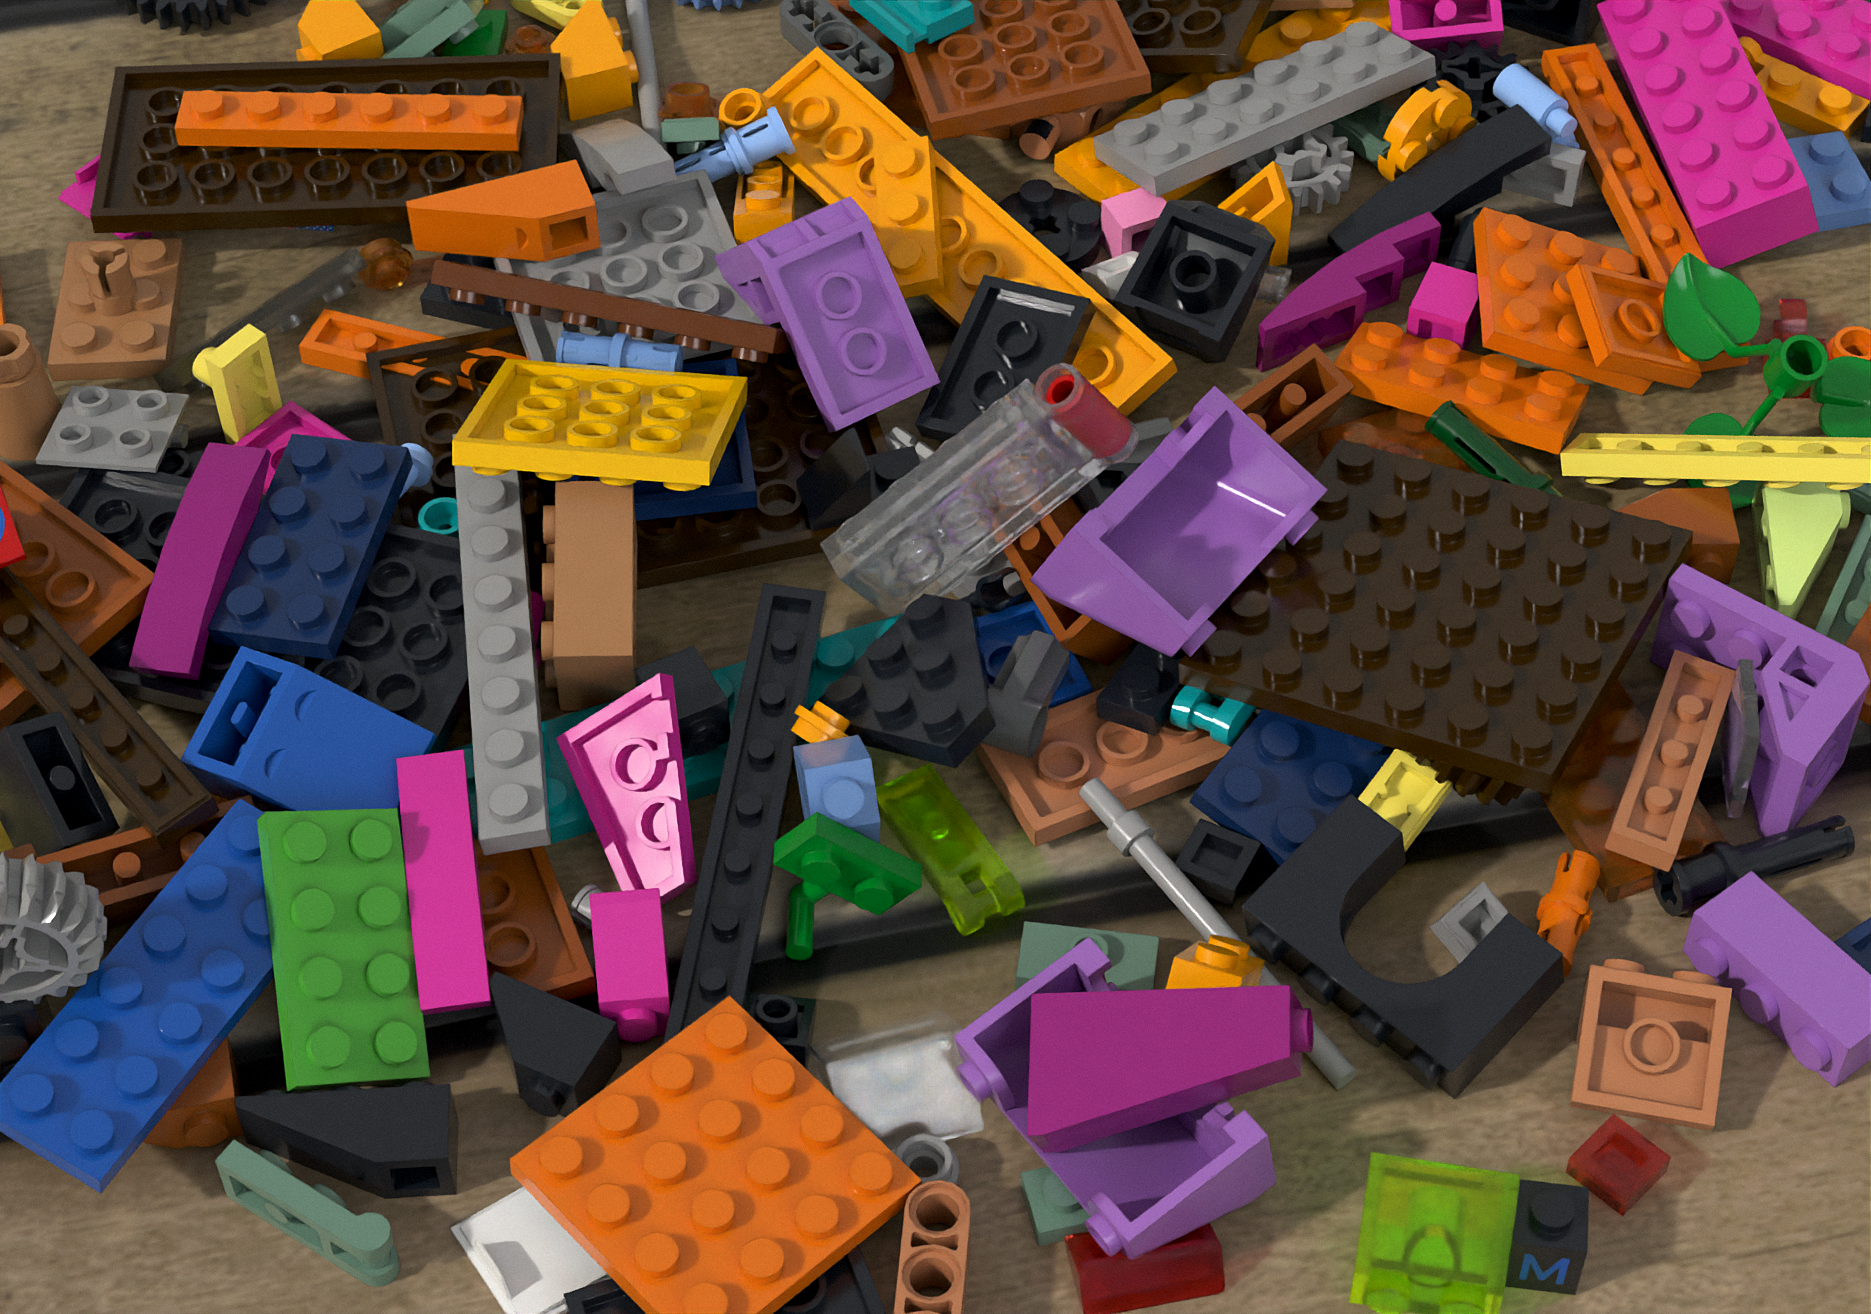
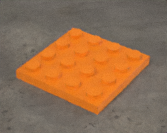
(715, 1173)

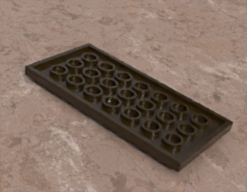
(160, 186)

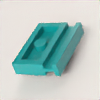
(915, 20)

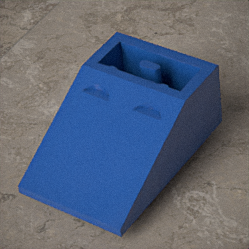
(299, 741)

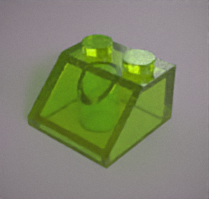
(1433, 1237)

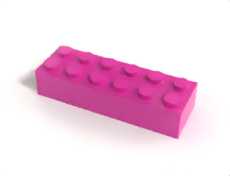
(1709, 126)

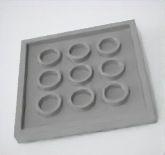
(652, 249)

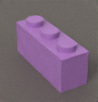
(1786, 976)

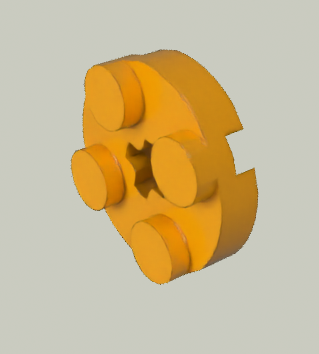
(1425, 125)

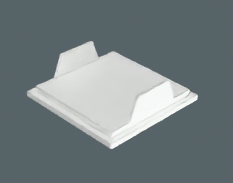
(526, 1255)

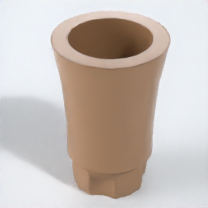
(26, 396)

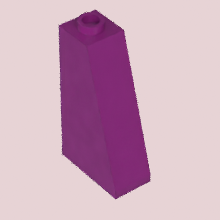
(1152, 1054)

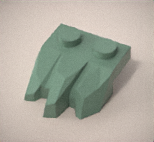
(424, 24)

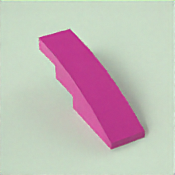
(443, 882)

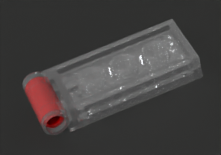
(980, 490)

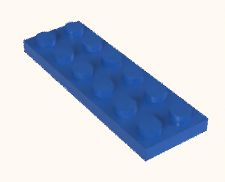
(148, 1012)

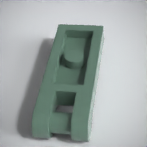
(310, 1215)

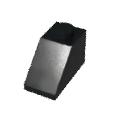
(49, 788)
(553, 1046)

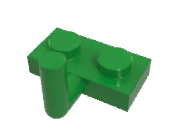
(840, 863)

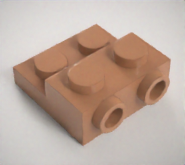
(1650, 1044)

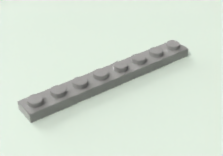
(501, 663)

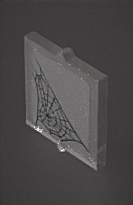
(1740, 738)

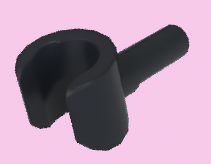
(991, 593)

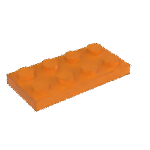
(1489, 389)

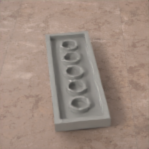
(1263, 107)

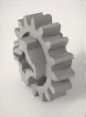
(1312, 166)

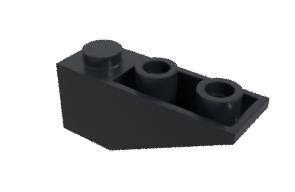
(372, 1138)

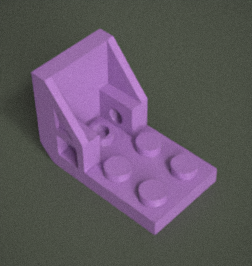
(837, 310)
(1803, 680)

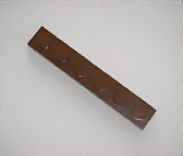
(584, 307)

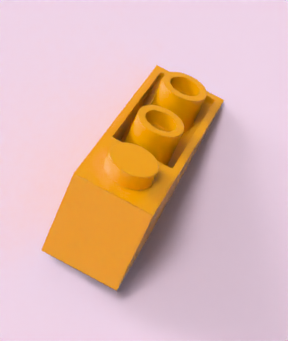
(763, 201)

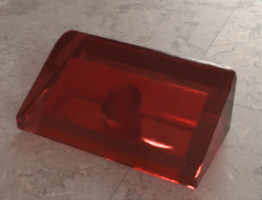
(1169, 1274)

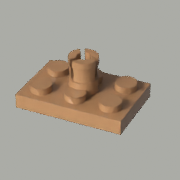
(117, 309)

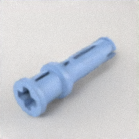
(740, 148)

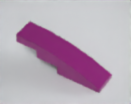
(1334, 299)
(199, 559)

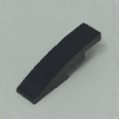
(1449, 178)

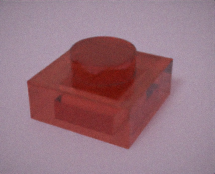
(1618, 1164)

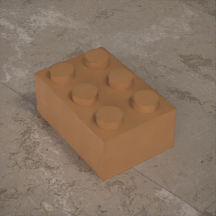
(590, 593)

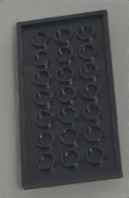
(398, 648)

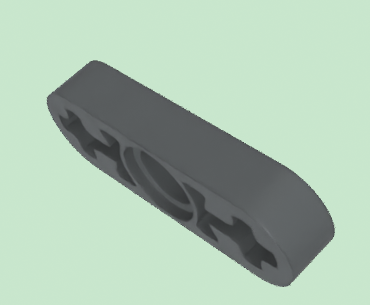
(833, 27)

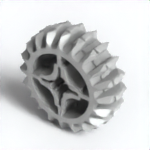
(48, 929)

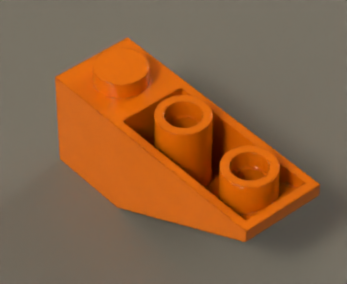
(511, 217)

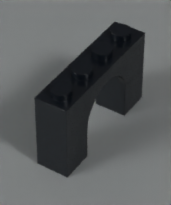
(1437, 1026)

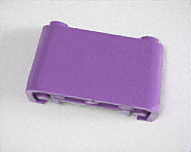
(1183, 530)
(1137, 1183)

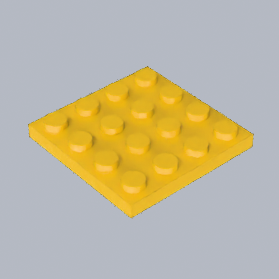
(601, 424)

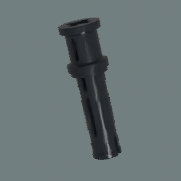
(1721, 864)

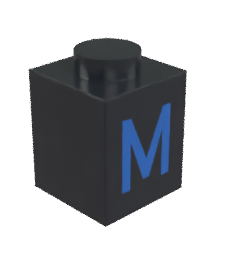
(1549, 1237)

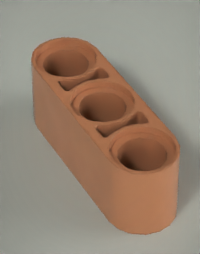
(931, 1256)

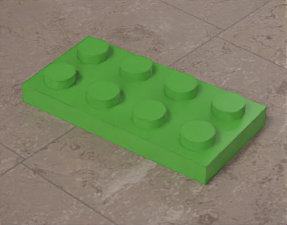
(342, 948)

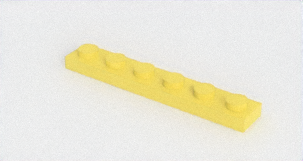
(1719, 459)

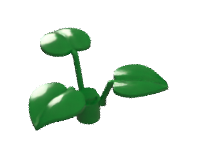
(1716, 312)

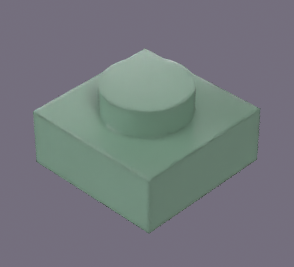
(1051, 1206)

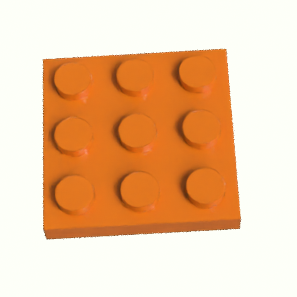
(1528, 299)

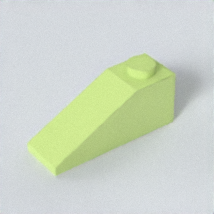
(1795, 539)

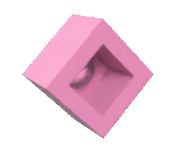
(1129, 220)

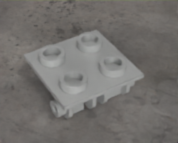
(115, 429)

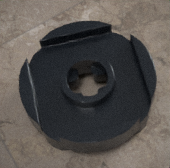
(1068, 215)

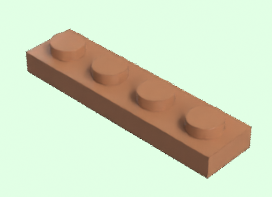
(1671, 761)

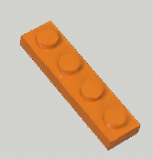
(343, 340)

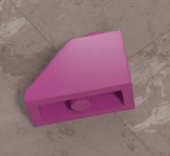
(1441, 21)
(631, 961)

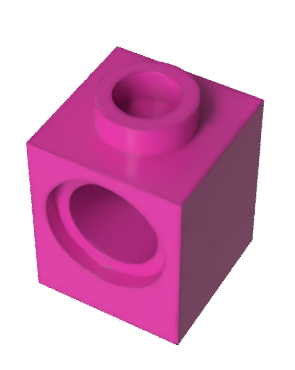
(1446, 306)

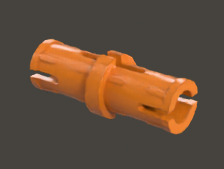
(1565, 909)

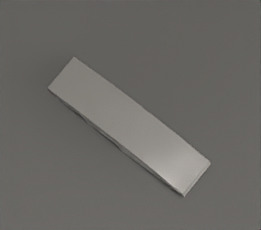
(618, 156)

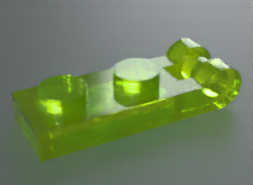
(948, 847)

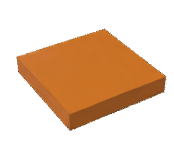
(1627, 326)

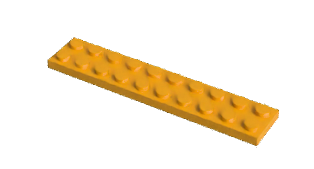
(834, 136)

